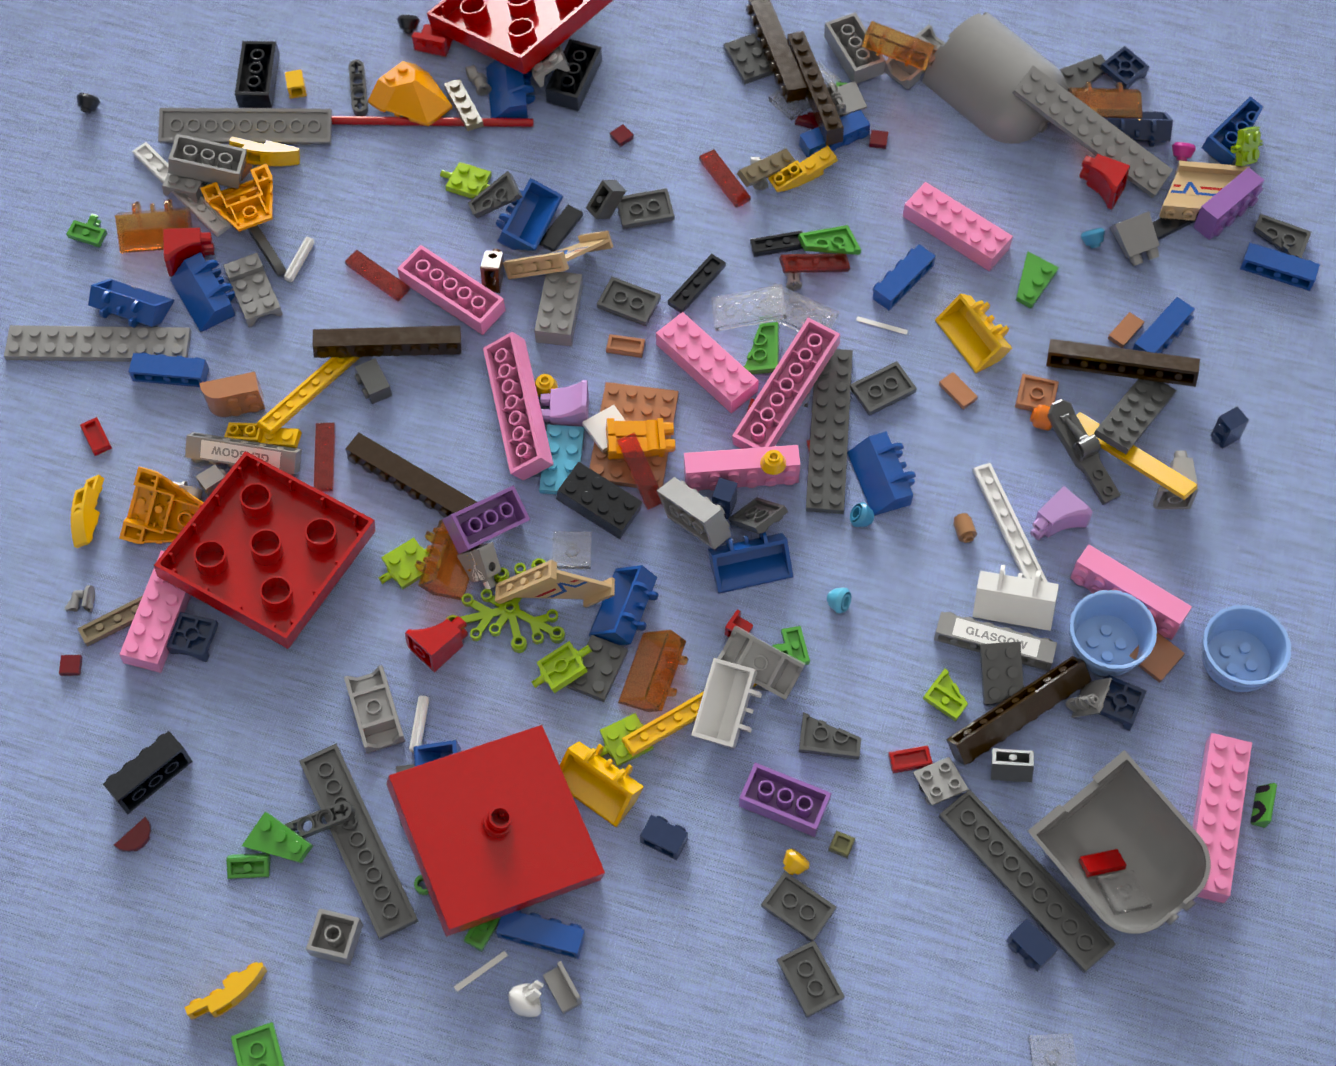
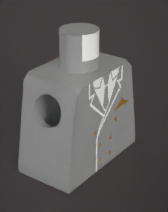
(481, 564)

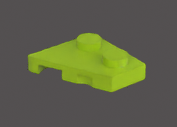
(946, 696)

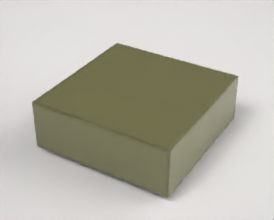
(841, 844)

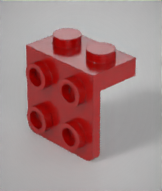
(431, 41)

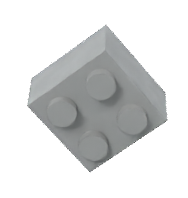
(334, 936)

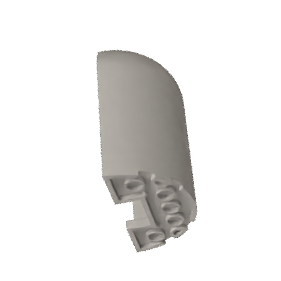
(981, 71)
(1130, 815)

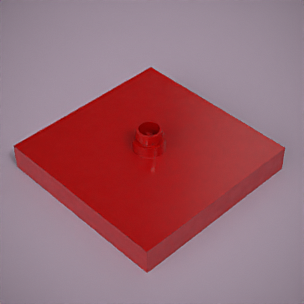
(513, 30)
(265, 549)
(494, 829)

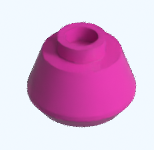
(1183, 150)

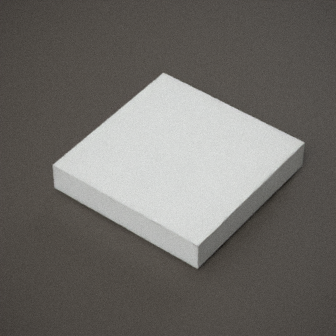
(597, 426)

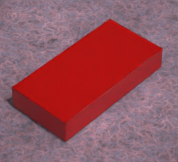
(95, 436)
(910, 759)
(1102, 862)

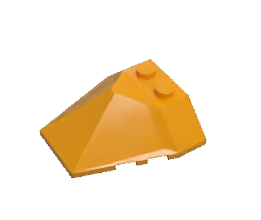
(410, 93)
(247, 205)
(157, 509)

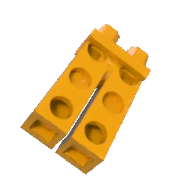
(649, 434)

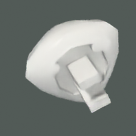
(525, 999)

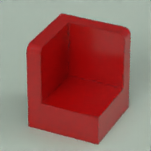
(736, 620)

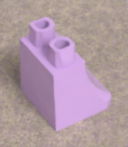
(567, 405)
(1061, 513)

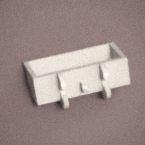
(1015, 599)
(725, 703)

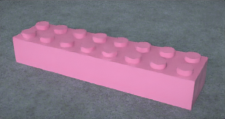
(787, 386)
(517, 406)
(1220, 809)

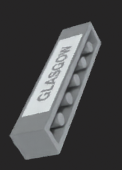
(228, 451)
(970, 633)

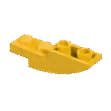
(269, 153)
(803, 172)
(251, 432)
(83, 515)
(236, 988)

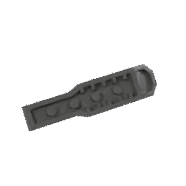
(1082, 449)

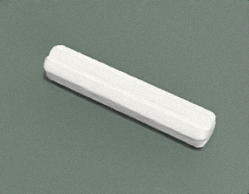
(299, 259)
(419, 722)

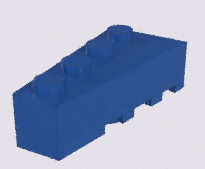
(1225, 135)

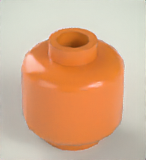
(1039, 417)

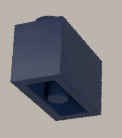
(1229, 427)
(725, 496)
(664, 837)
(1031, 945)

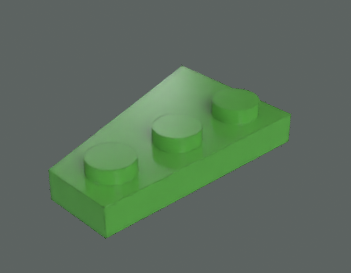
(830, 240)
(1034, 279)
(765, 349)
(277, 839)

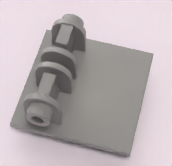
(846, 98)
(1090, 698)
(940, 781)

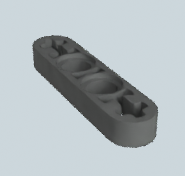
(356, 88)
(267, 250)
(316, 819)

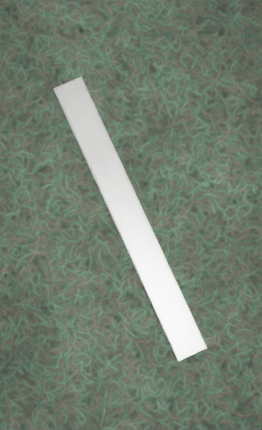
(882, 325)
(480, 971)

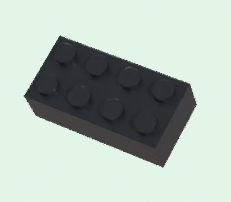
(257, 74)
(571, 87)
(599, 500)
(147, 772)

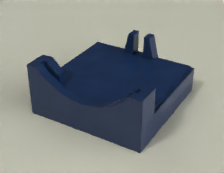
(1125, 67)
(192, 636)
(1122, 702)

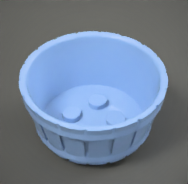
(1108, 629)
(1245, 648)

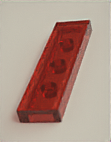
(724, 178)
(814, 263)
(377, 275)
(324, 456)
(640, 470)

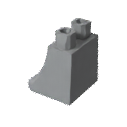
(1137, 236)
(1167, 500)

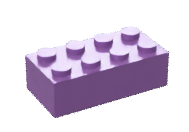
(1229, 204)
(486, 519)
(784, 799)

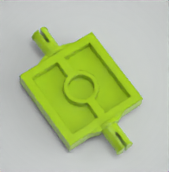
(1247, 146)
(467, 180)
(402, 562)
(561, 667)
(613, 737)

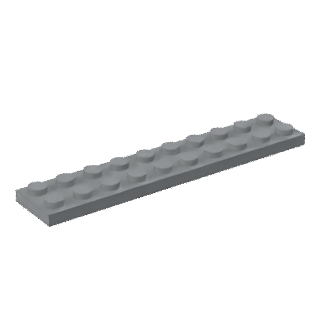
(250, 124)
(1091, 129)
(94, 342)

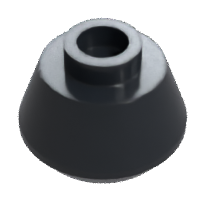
(408, 23)
(87, 102)

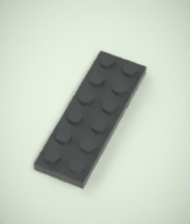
(1134, 414)

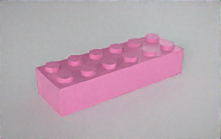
(957, 226)
(451, 289)
(707, 362)
(740, 466)
(1100, 572)
(153, 624)

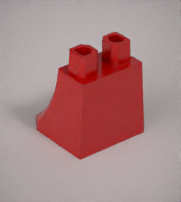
(1105, 177)
(183, 244)
(437, 643)

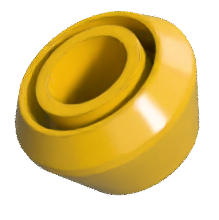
(545, 383)
(773, 462)
(795, 862)

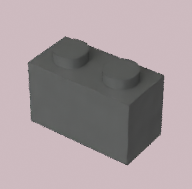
(606, 199)
(373, 381)
(1012, 765)

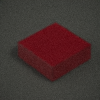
(621, 135)
(878, 139)
(70, 665)

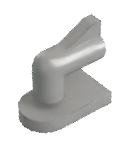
(88, 599)

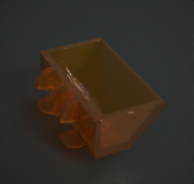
(898, 45)
(1111, 102)
(144, 229)
(442, 570)
(653, 671)

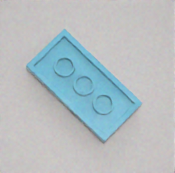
(566, 451)

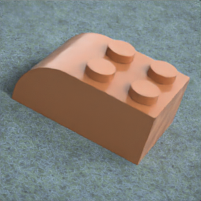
(233, 395)

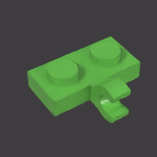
(87, 233)
(794, 644)
(479, 935)

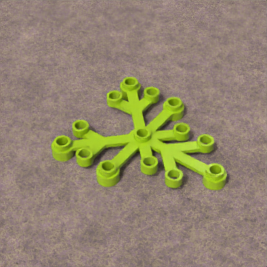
(486, 615)

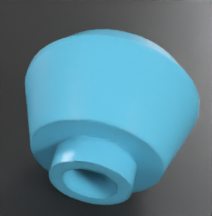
(839, 599)

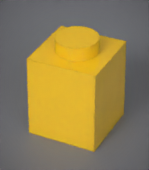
(295, 84)

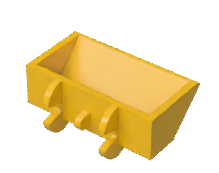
(973, 332)
(599, 782)

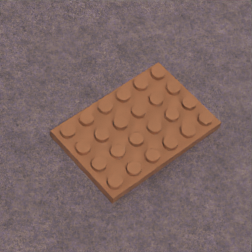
(635, 404)

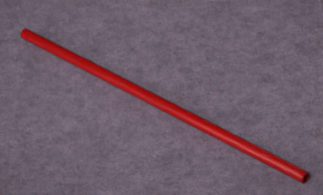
(442, 121)

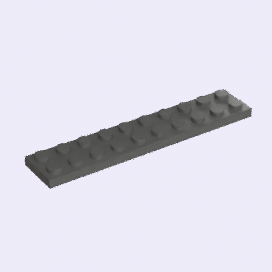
(829, 436)
(359, 843)
(1027, 881)

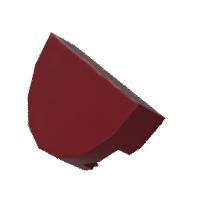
(807, 121)
(136, 837)

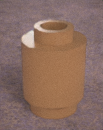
(964, 528)

